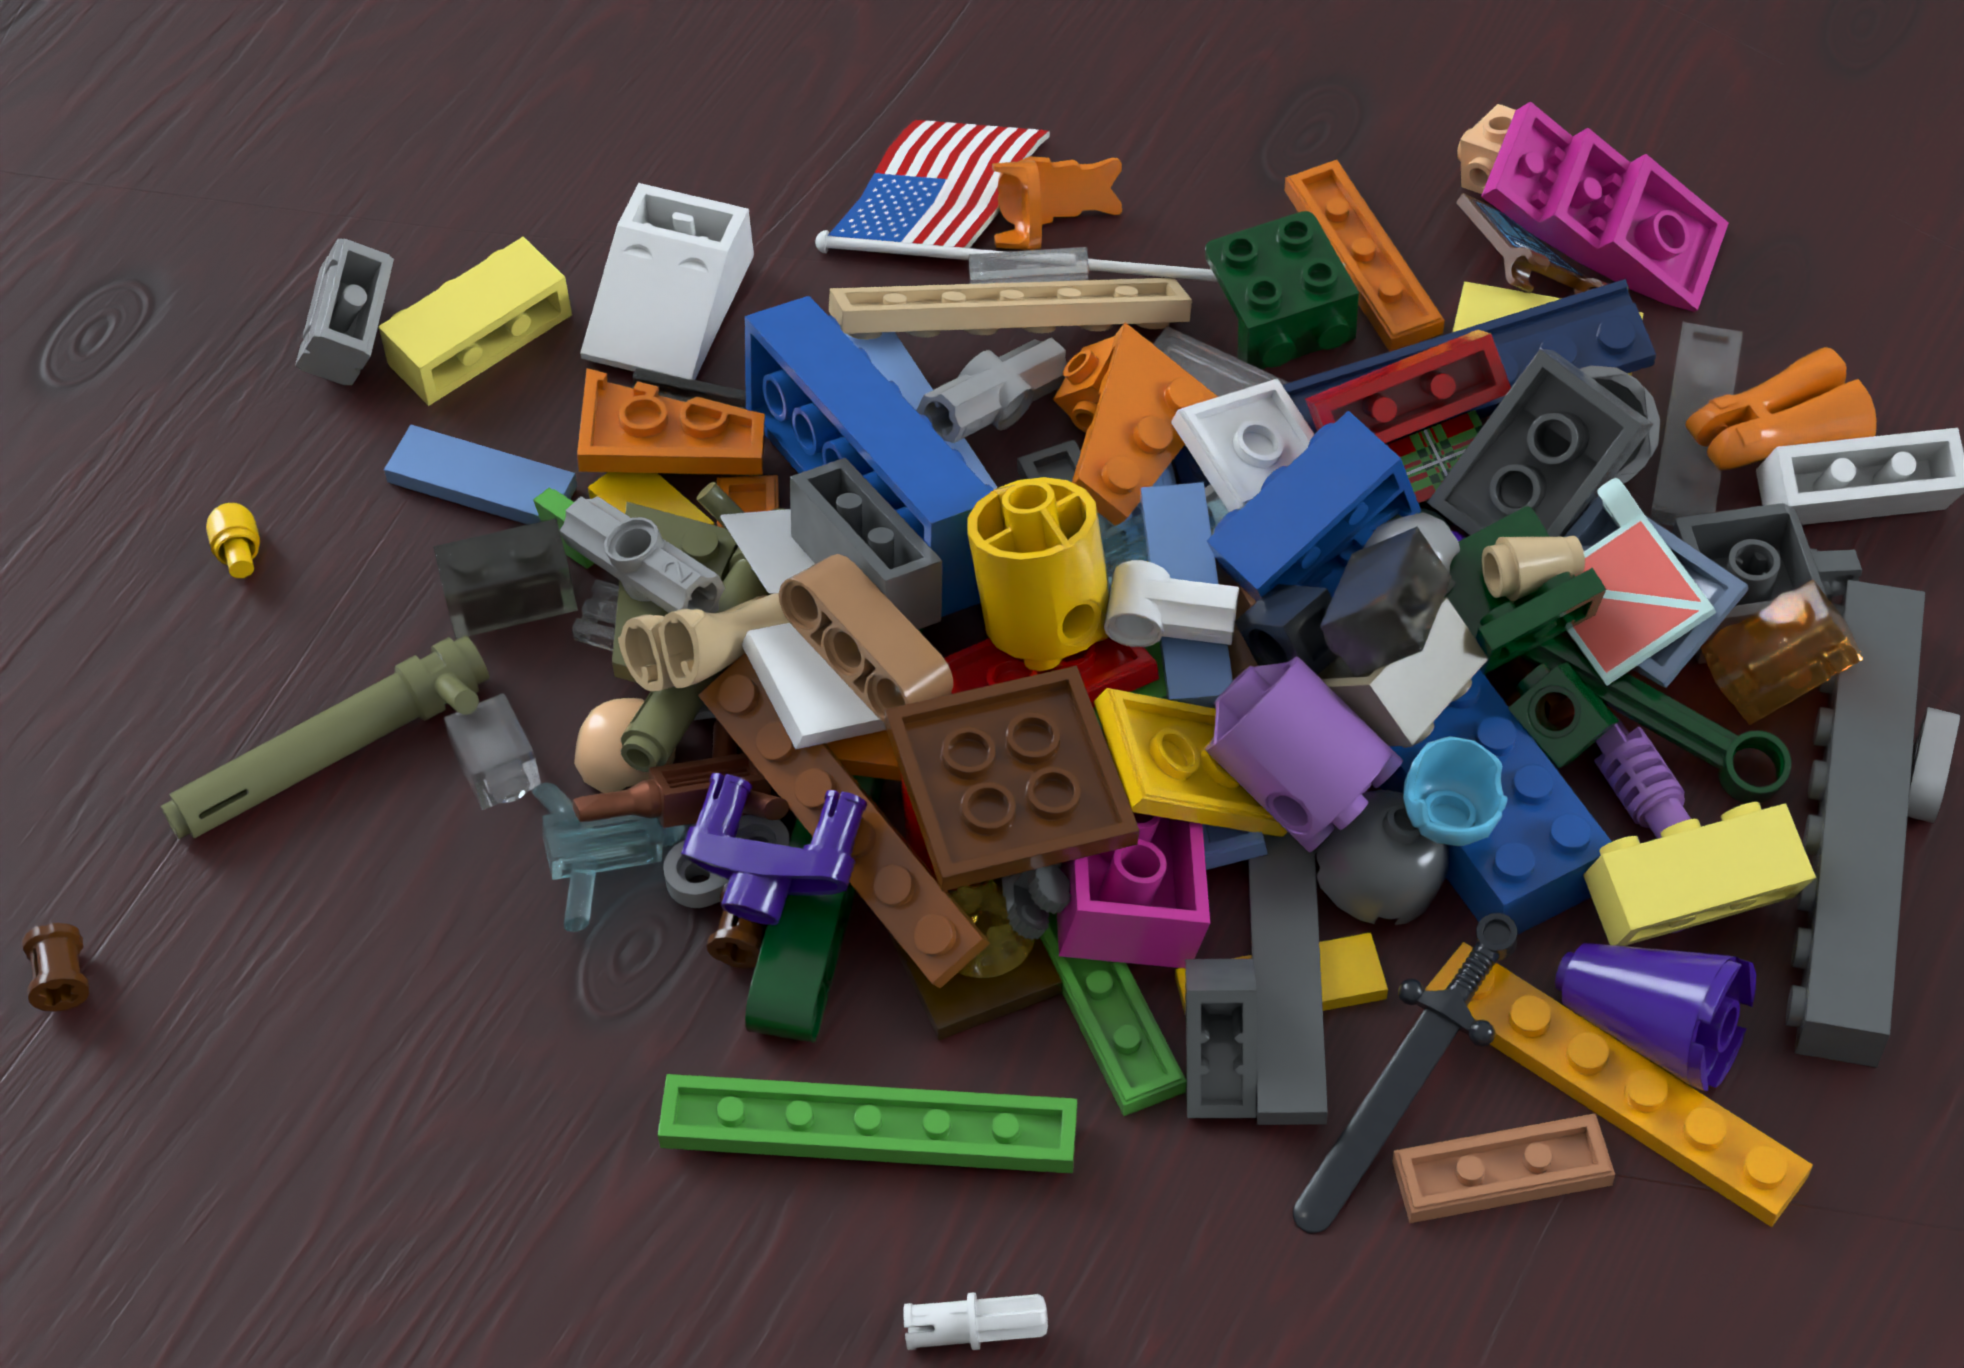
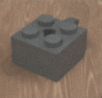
(1767, 553)

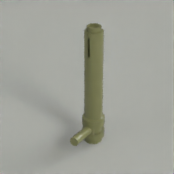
(413, 691)
(669, 712)

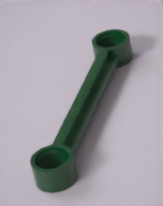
(1673, 721)

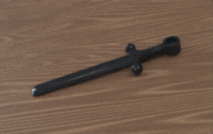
(1405, 1074)

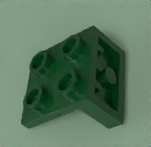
(1514, 627)

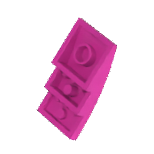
(1605, 210)

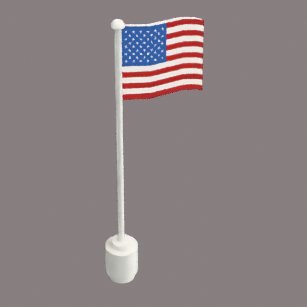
(941, 194)

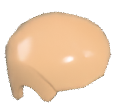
(600, 746)

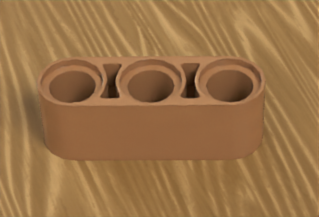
(863, 636)

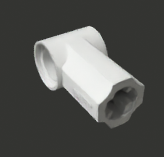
(1152, 605)

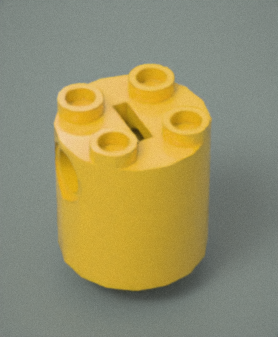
(1040, 569)

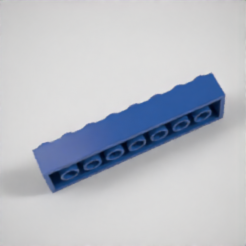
(1545, 835)

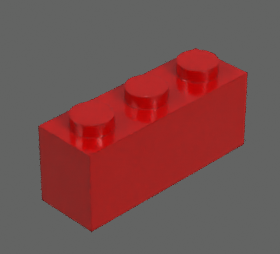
(1418, 388)

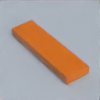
(1385, 283)

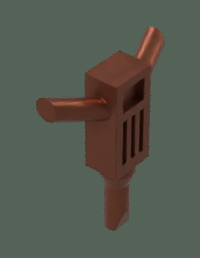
(679, 790)

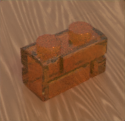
(1781, 652)

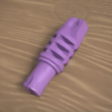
(1641, 778)

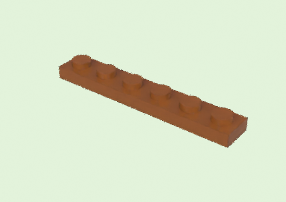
(886, 867)

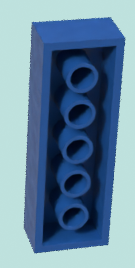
(834, 404)

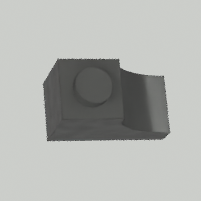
(1221, 1038)

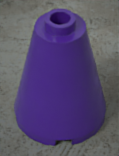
(1663, 1004)

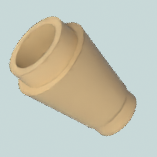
(1523, 564)

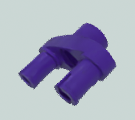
(768, 872)

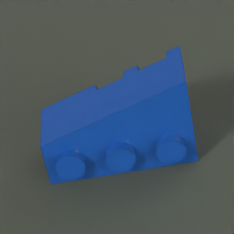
(1314, 510)

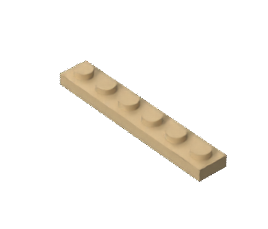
(1024, 305)

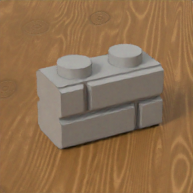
(344, 312)

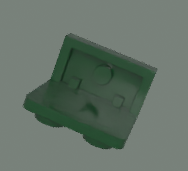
(1285, 289)

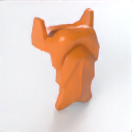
(1042, 189)

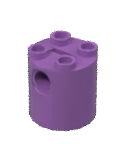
(1298, 749)

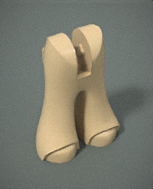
(692, 643)

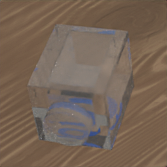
(493, 752)

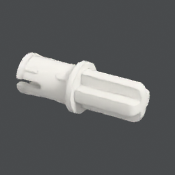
(975, 1321)

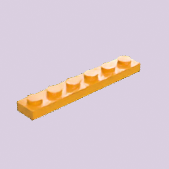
(1634, 1093)

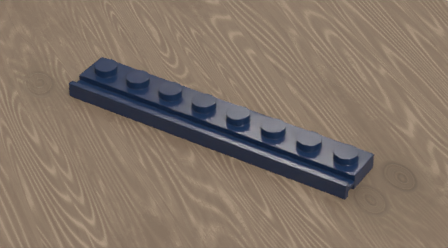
(1584, 328)

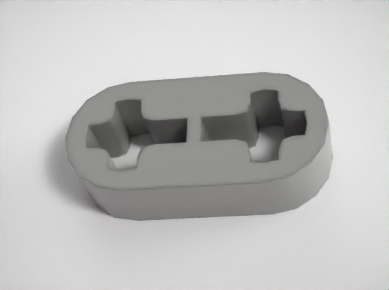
(1931, 763)

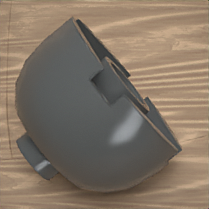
(1381, 863)

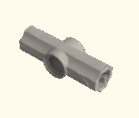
(994, 389)
(640, 557)

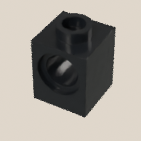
(1288, 626)

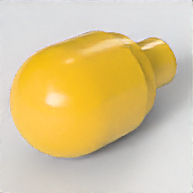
(233, 538)

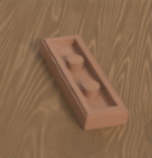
(1503, 1168)

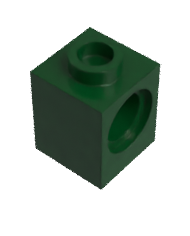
(1590, 719)

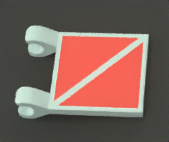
(1646, 596)

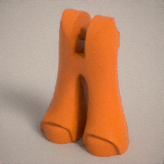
(1792, 408)

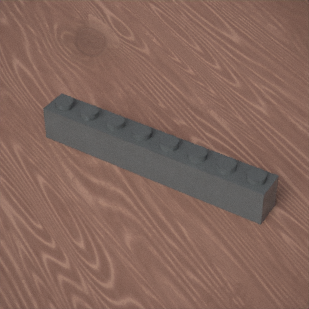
(1858, 832)

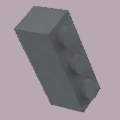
(845, 515)

